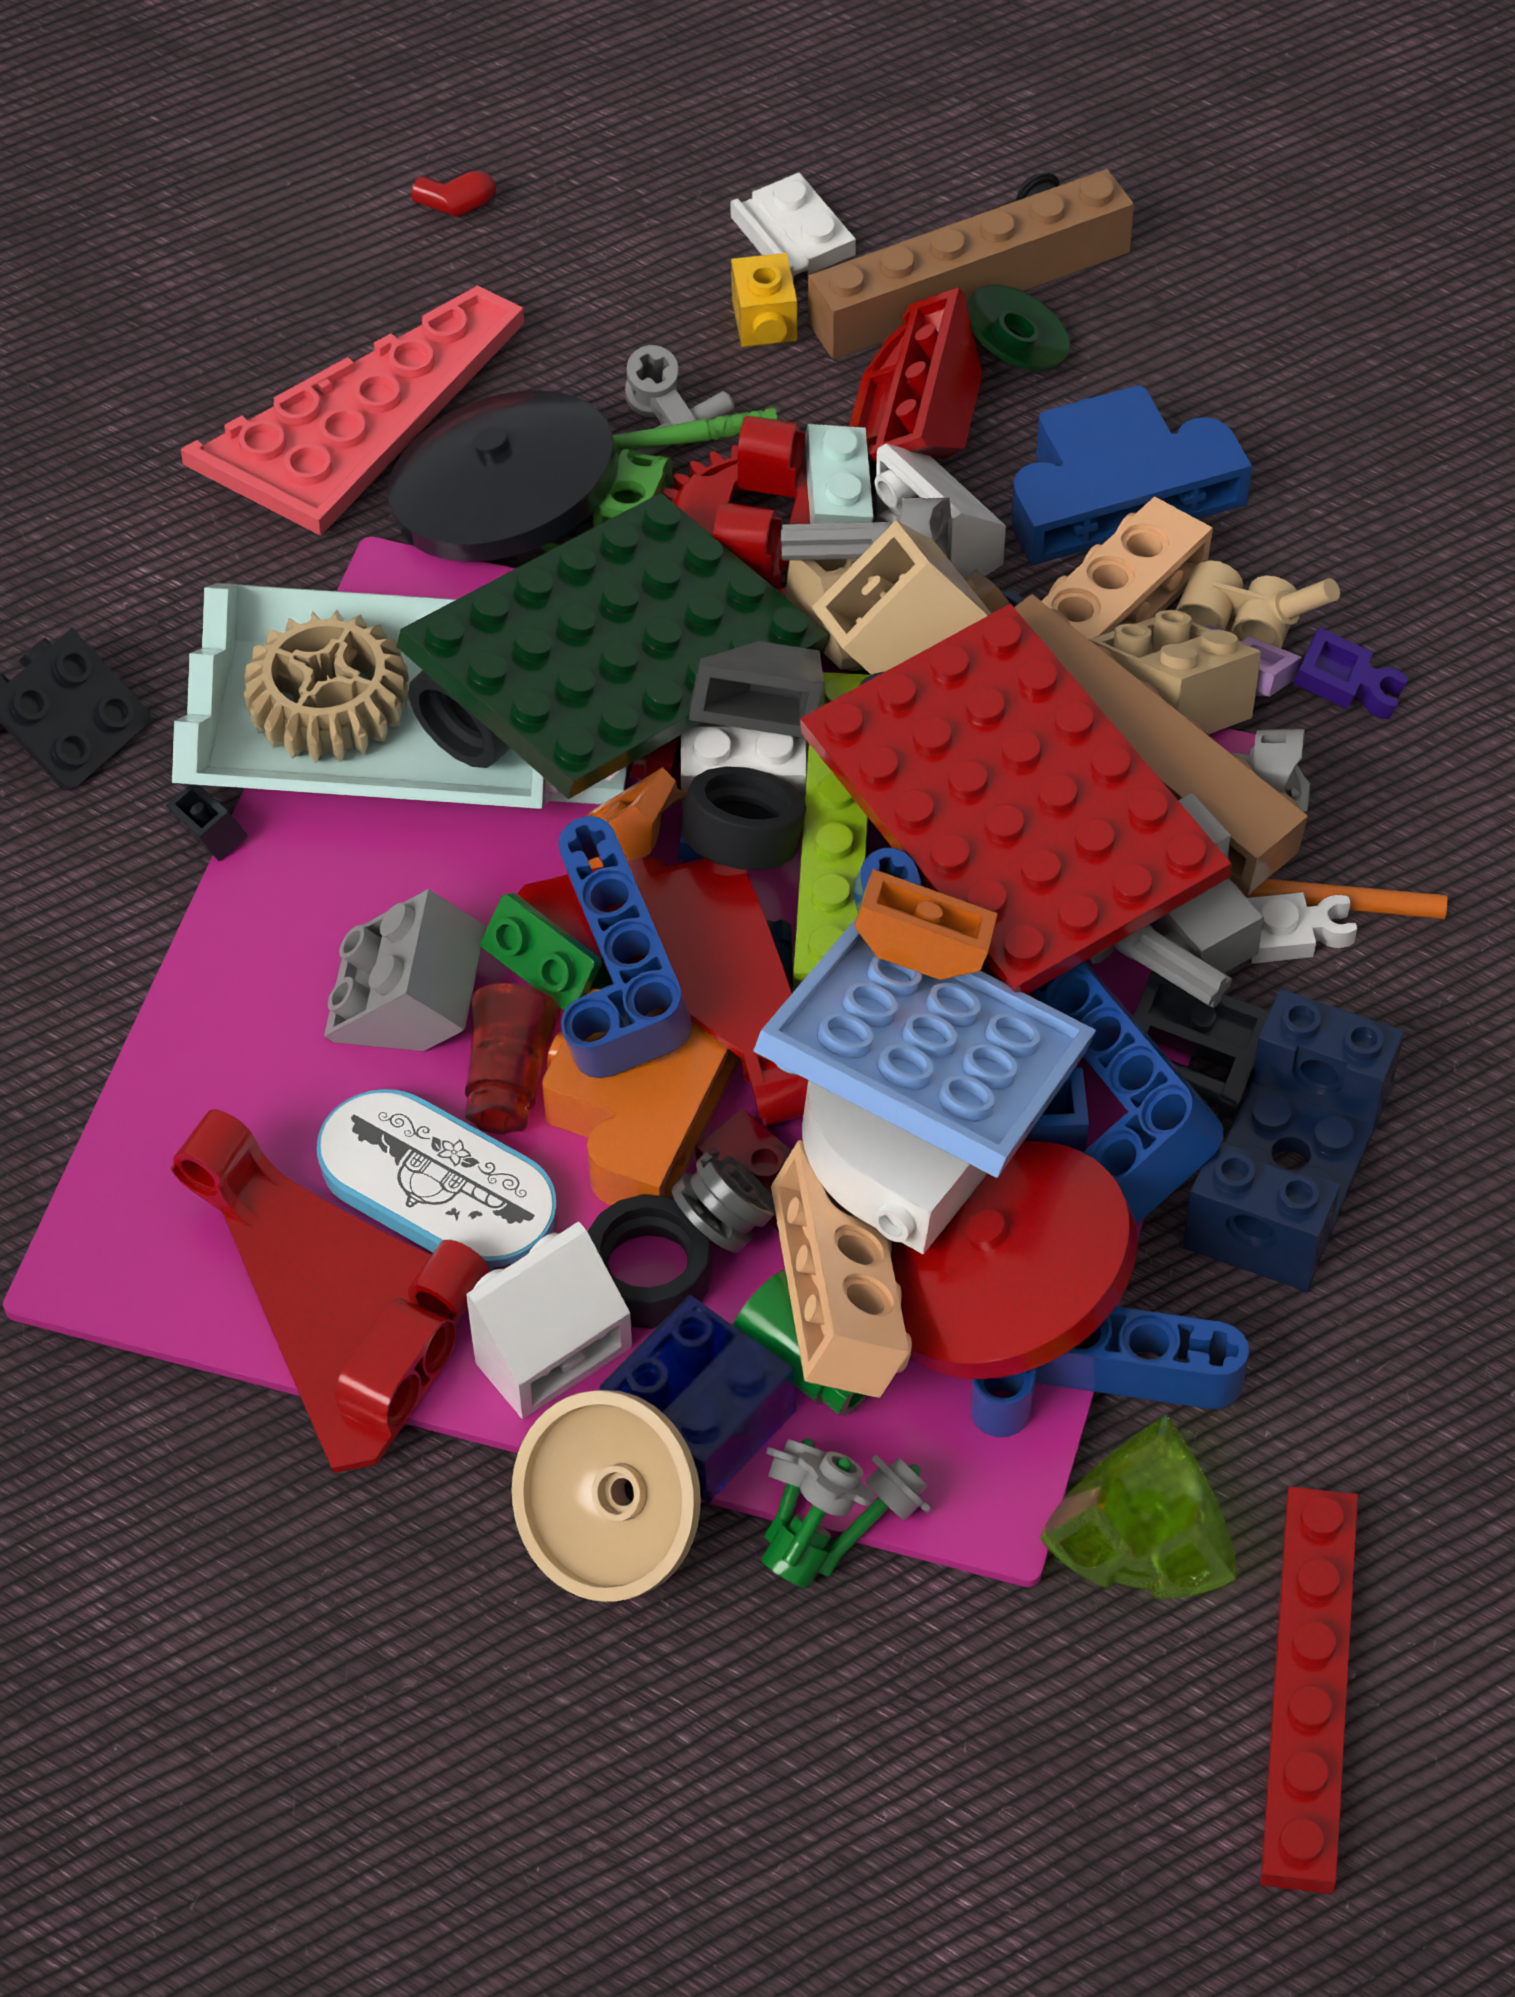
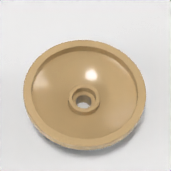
(575, 1503)

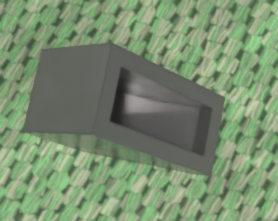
(758, 688)

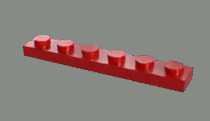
(1309, 1692)

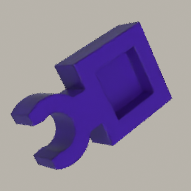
(1341, 672)

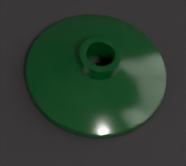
(1018, 328)

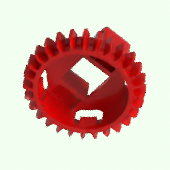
(765, 461)

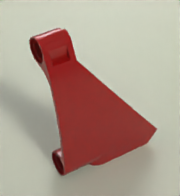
(718, 954)
(347, 1303)

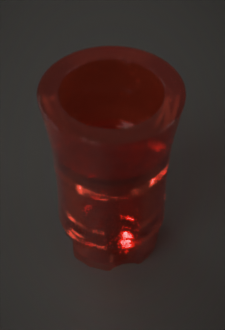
(507, 1054)

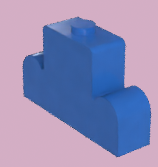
(1111, 460)

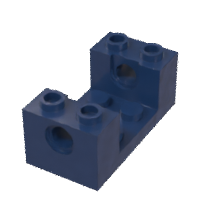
(1313, 1093)

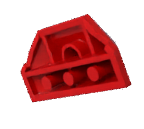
(922, 381)

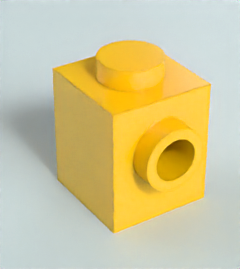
(764, 299)

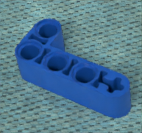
(619, 936)
(1115, 1369)

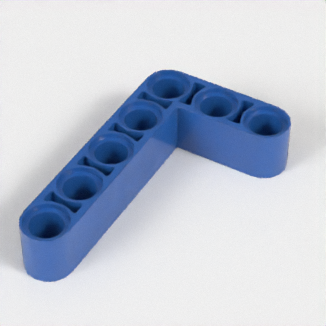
(1167, 1122)

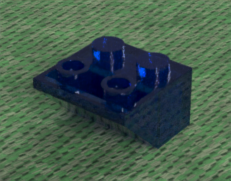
(714, 1388)

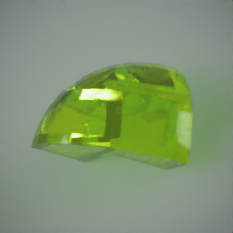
(1145, 1520)

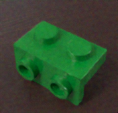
(542, 952)

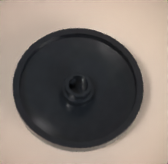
(503, 475)

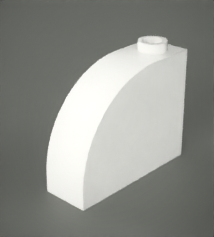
(883, 1171)

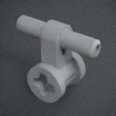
(654, 399)

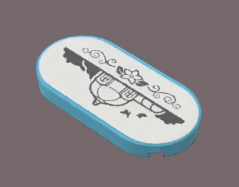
(434, 1176)

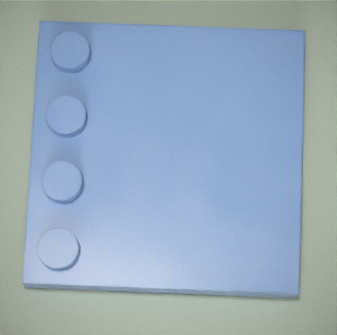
(934, 1056)

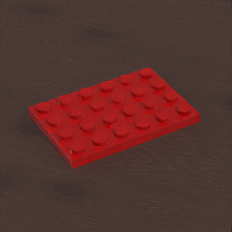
(1016, 797)

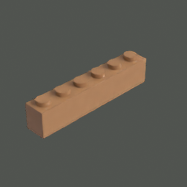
(1007, 246)
(1262, 822)

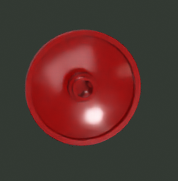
(1019, 1267)

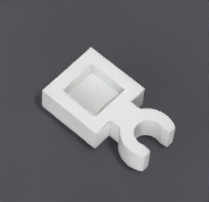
(1293, 928)

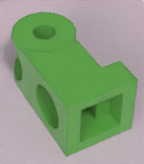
(636, 481)

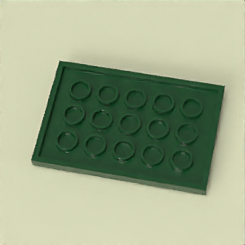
(602, 641)

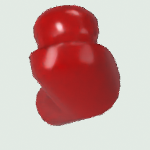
(456, 196)

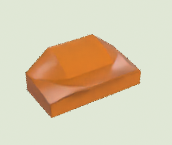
(637, 814)
(923, 927)

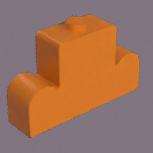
(642, 1119)

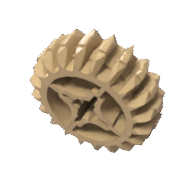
(333, 702)

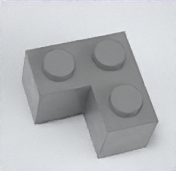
(1221, 922)

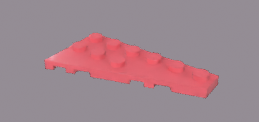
(355, 417)

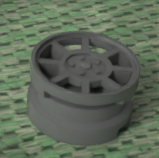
(724, 1200)

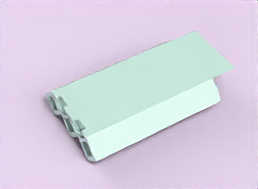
(222, 746)

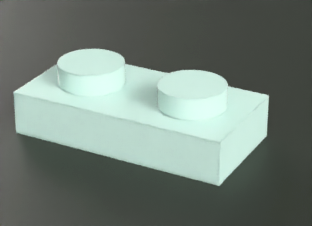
(838, 474)

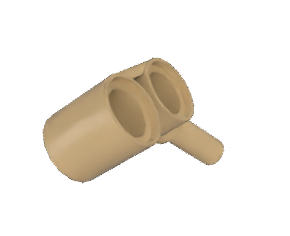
(1262, 612)

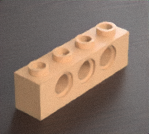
(1133, 571)
(838, 1286)

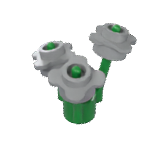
(833, 1487)

